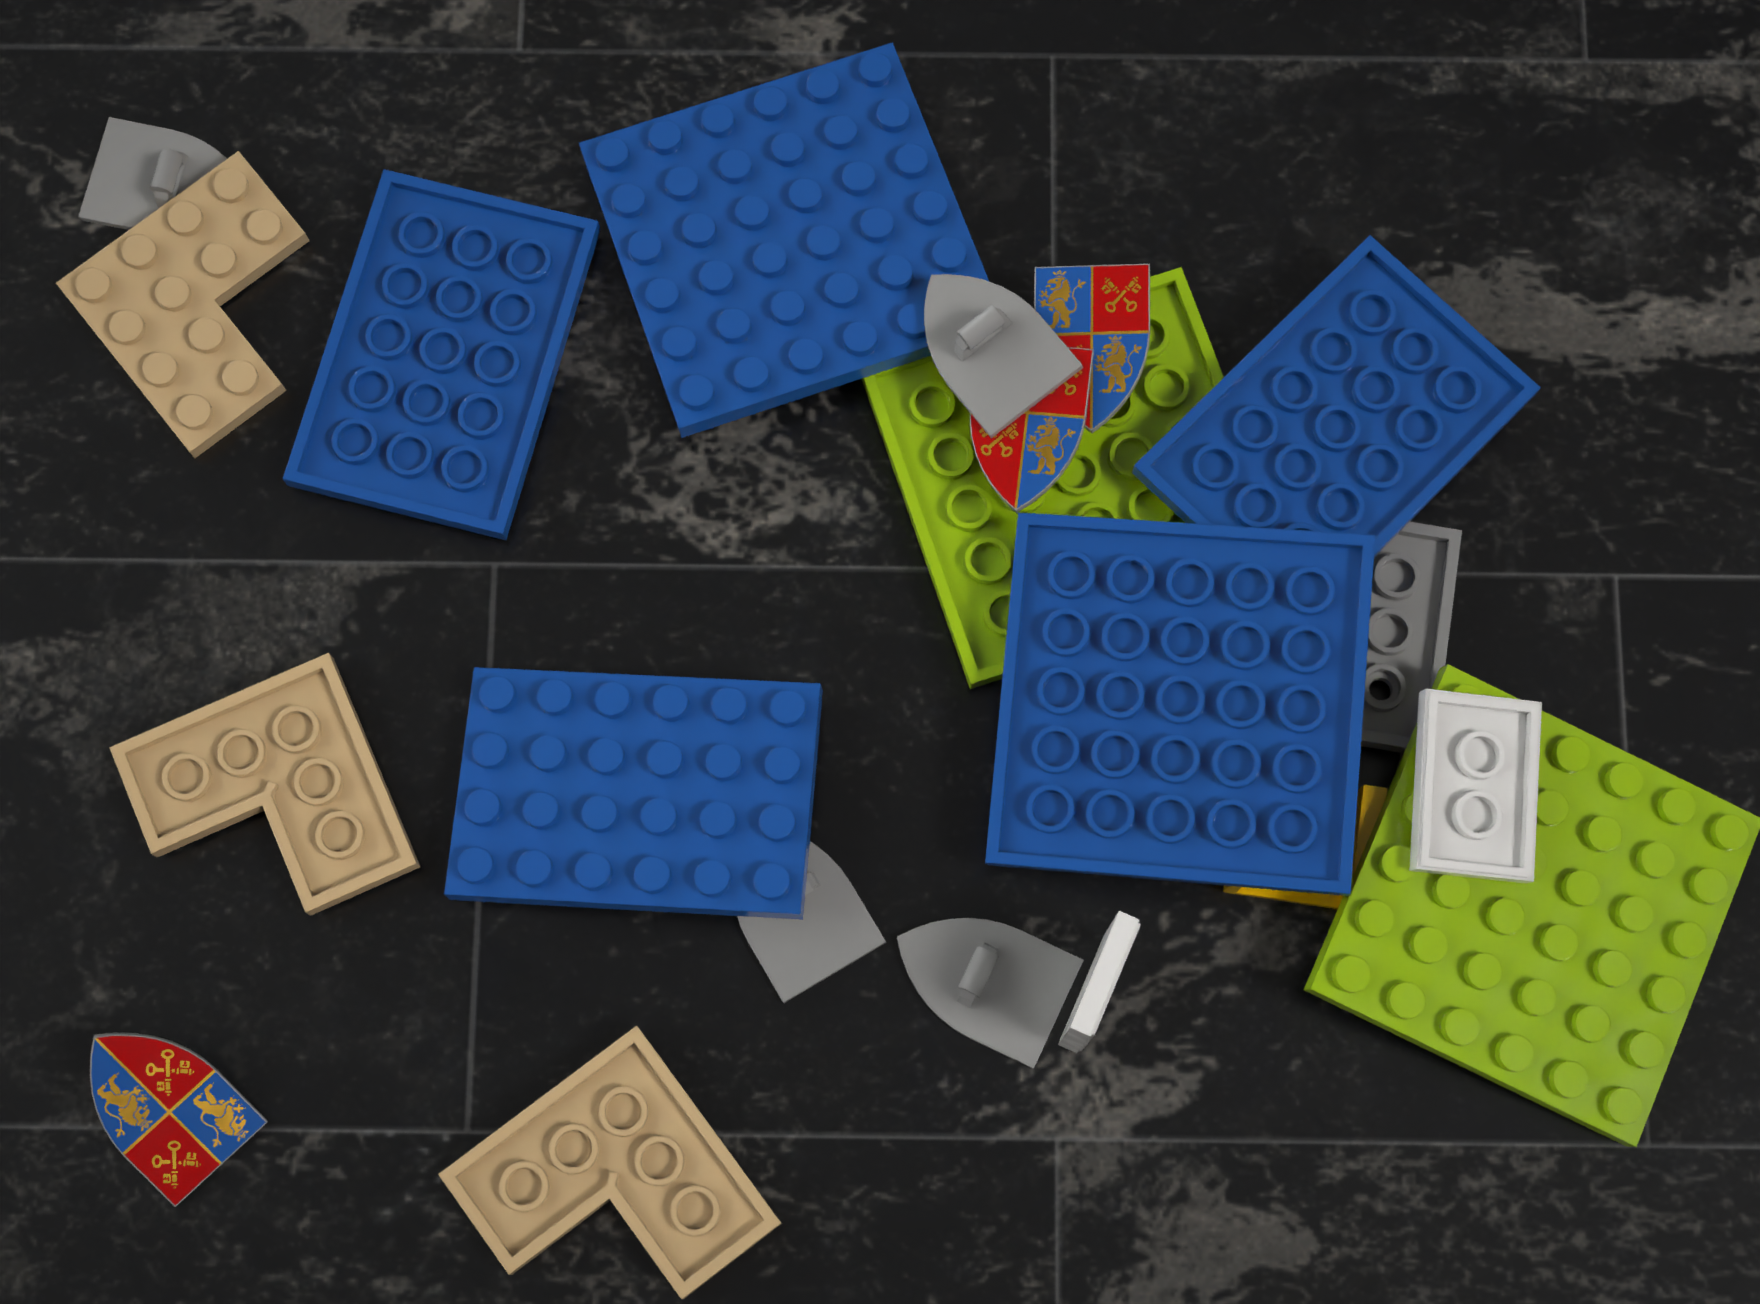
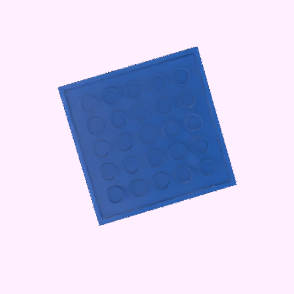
(781, 235)
(1182, 702)

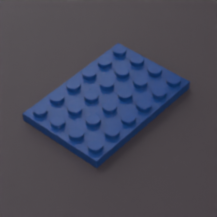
(443, 354)
(1341, 411)
(636, 793)

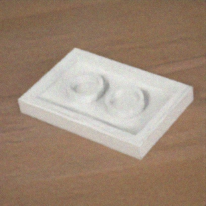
(1476, 786)
(1100, 982)

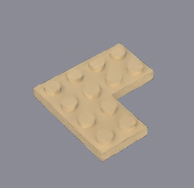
(161, 294)
(282, 751)
(621, 1136)

